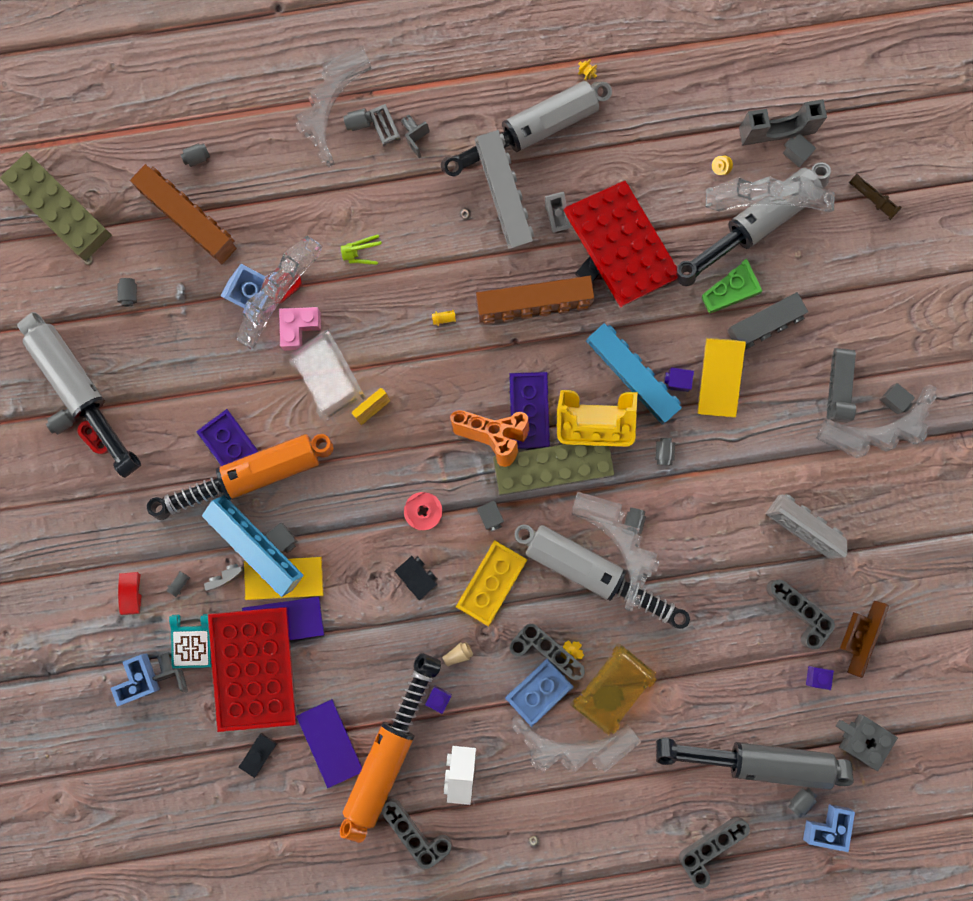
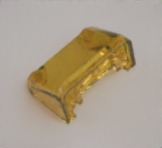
(614, 690)

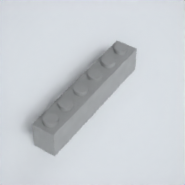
(503, 189)

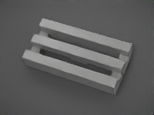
(390, 138)

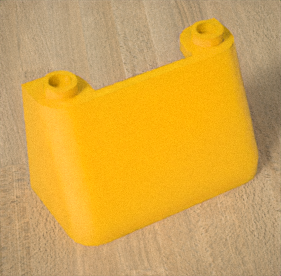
(596, 423)

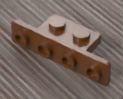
(862, 637)

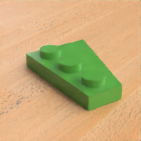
(734, 288)

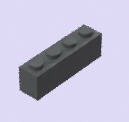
(769, 320)

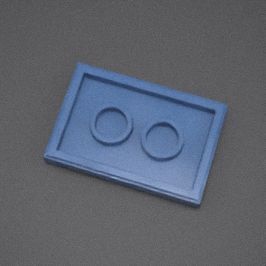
(539, 692)

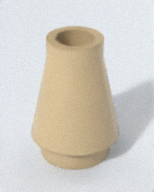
(459, 654)

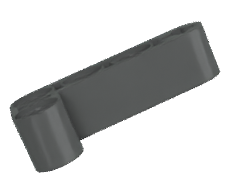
(841, 386)
(799, 609)
(551, 654)
(413, 831)
(716, 848)

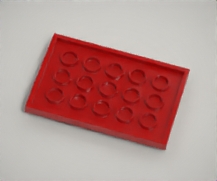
(622, 243)
(252, 669)

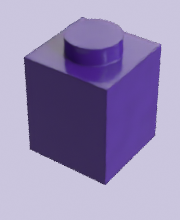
(679, 379)
(819, 678)
(438, 699)

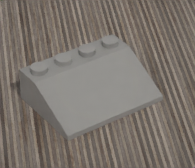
(808, 527)

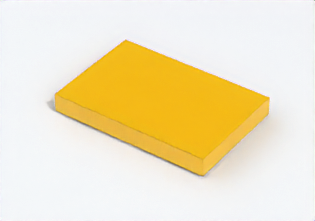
(371, 406)

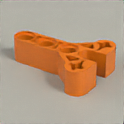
(493, 432)

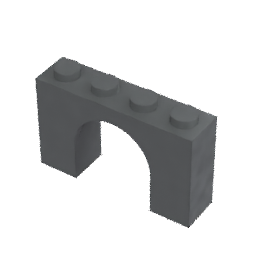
(758, 128)

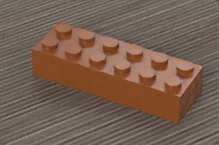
(184, 213)
(534, 299)

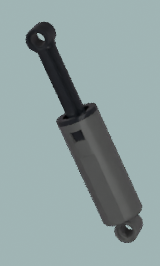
(764, 763)

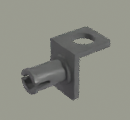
(415, 132)
(167, 672)

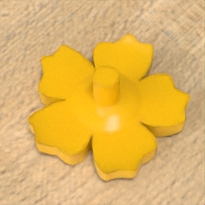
(573, 649)

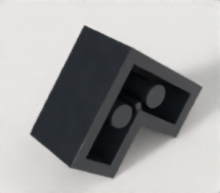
(416, 577)

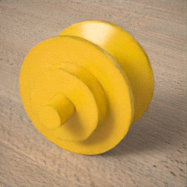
(587, 69)
(722, 165)

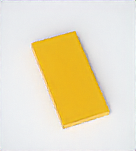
(721, 377)
(491, 583)
(309, 585)

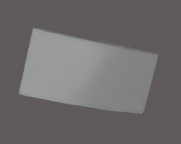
(228, 575)

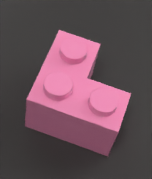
(295, 321)

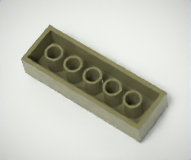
(55, 206)
(553, 468)

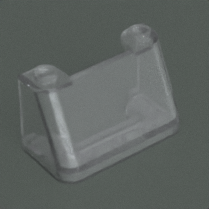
(327, 376)

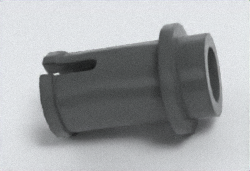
(178, 584)

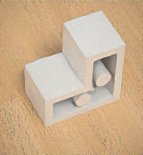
(460, 776)

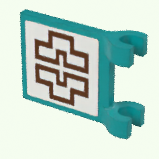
(190, 643)

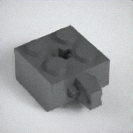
(856, 735)

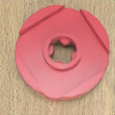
(420, 522)

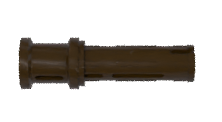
(882, 202)

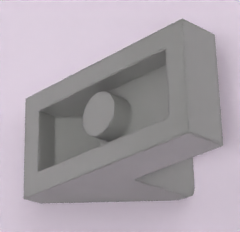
(554, 206)

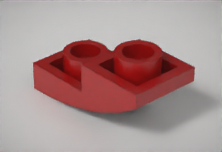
(128, 593)

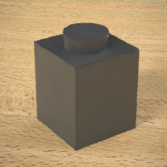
(798, 150)
(897, 399)
(490, 516)
(282, 538)

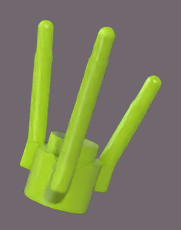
(350, 250)

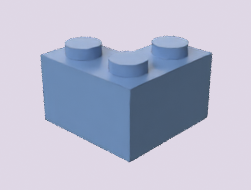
(140, 680)
(836, 831)

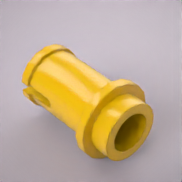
(443, 317)

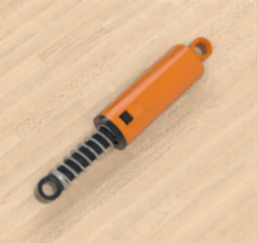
(249, 474)
(386, 756)

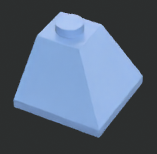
(243, 285)

